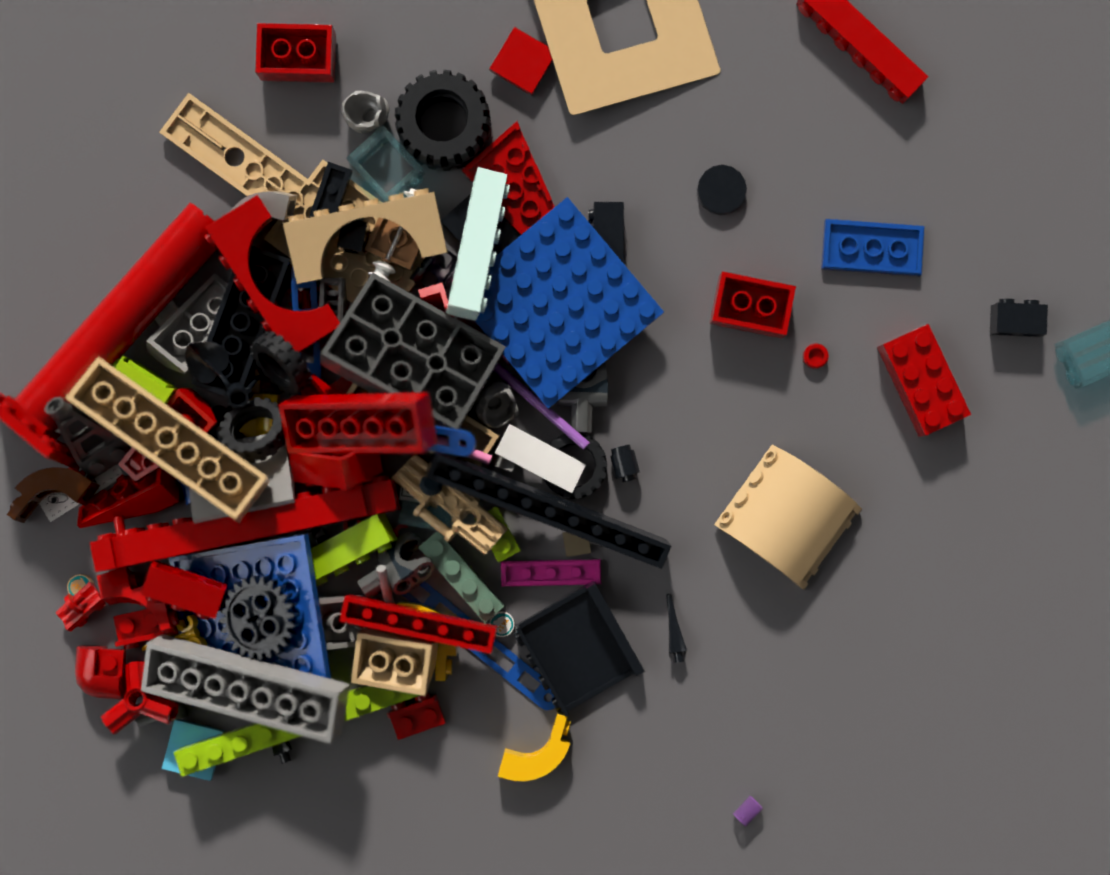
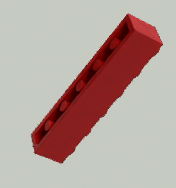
(866, 45)
(418, 623)

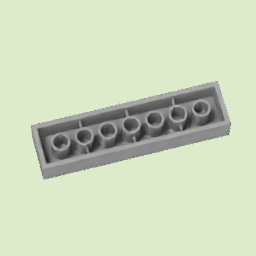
(245, 688)

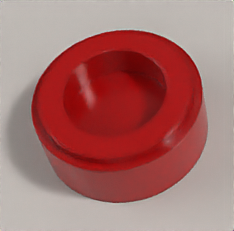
(815, 356)

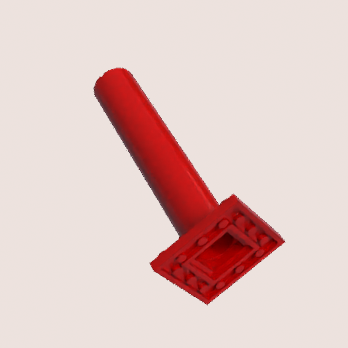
(110, 329)

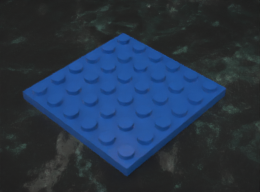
(562, 303)
(280, 559)

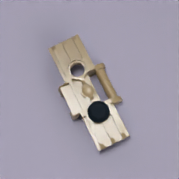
(458, 504)

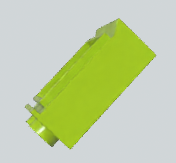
(146, 378)

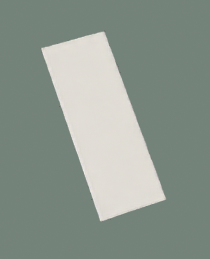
(540, 458)

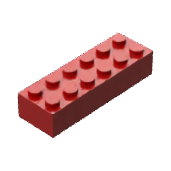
(358, 423)

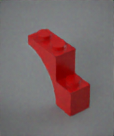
(124, 587)

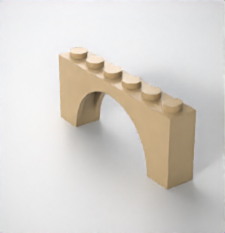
(310, 236)

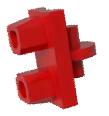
(80, 606)

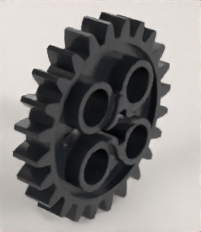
(240, 624)

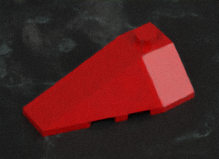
(130, 498)

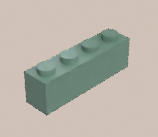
(462, 576)

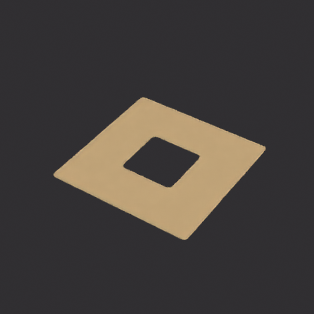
(601, 79)

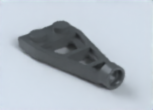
(100, 457)

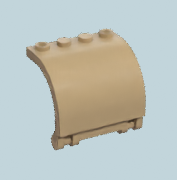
(788, 515)

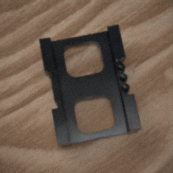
(429, 264)

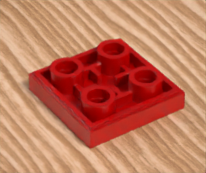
(522, 61)

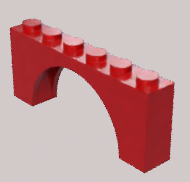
(234, 238)

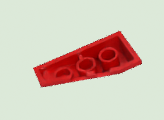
(191, 407)

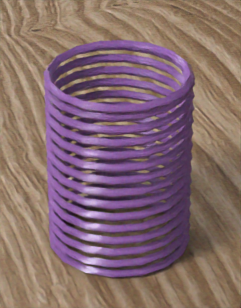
(757, 809)

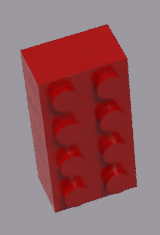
(924, 381)

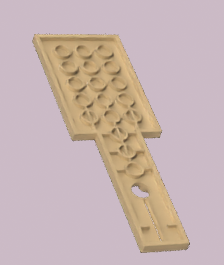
(266, 173)

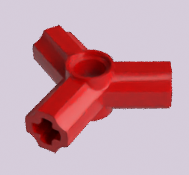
(126, 710)

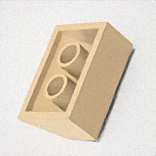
(393, 661)

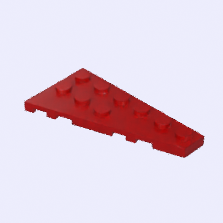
(527, 195)

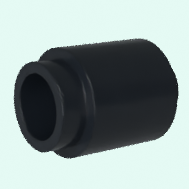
(624, 463)

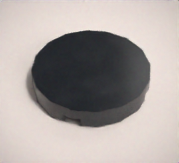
(721, 189)

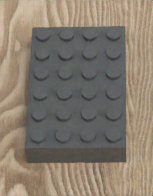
(409, 346)

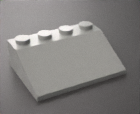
(277, 493)

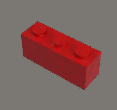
(183, 590)

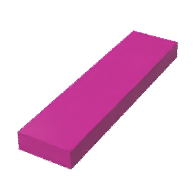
(550, 572)

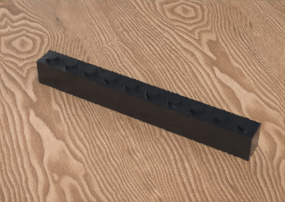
(547, 509)

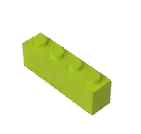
(351, 547)

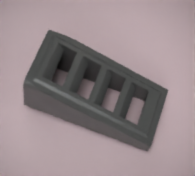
(341, 293)

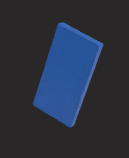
(872, 247)

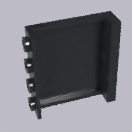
(577, 647)

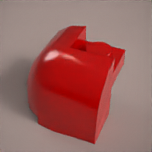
(101, 671)

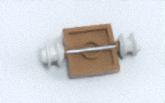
(392, 245)

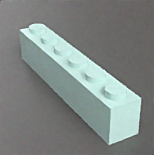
(477, 243)

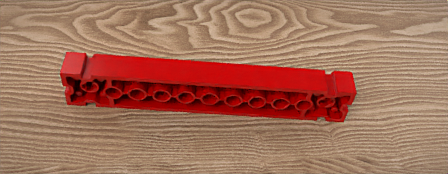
(184, 537)

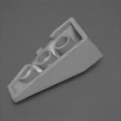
(187, 325)

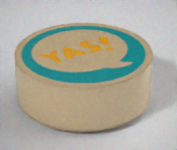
(77, 583)

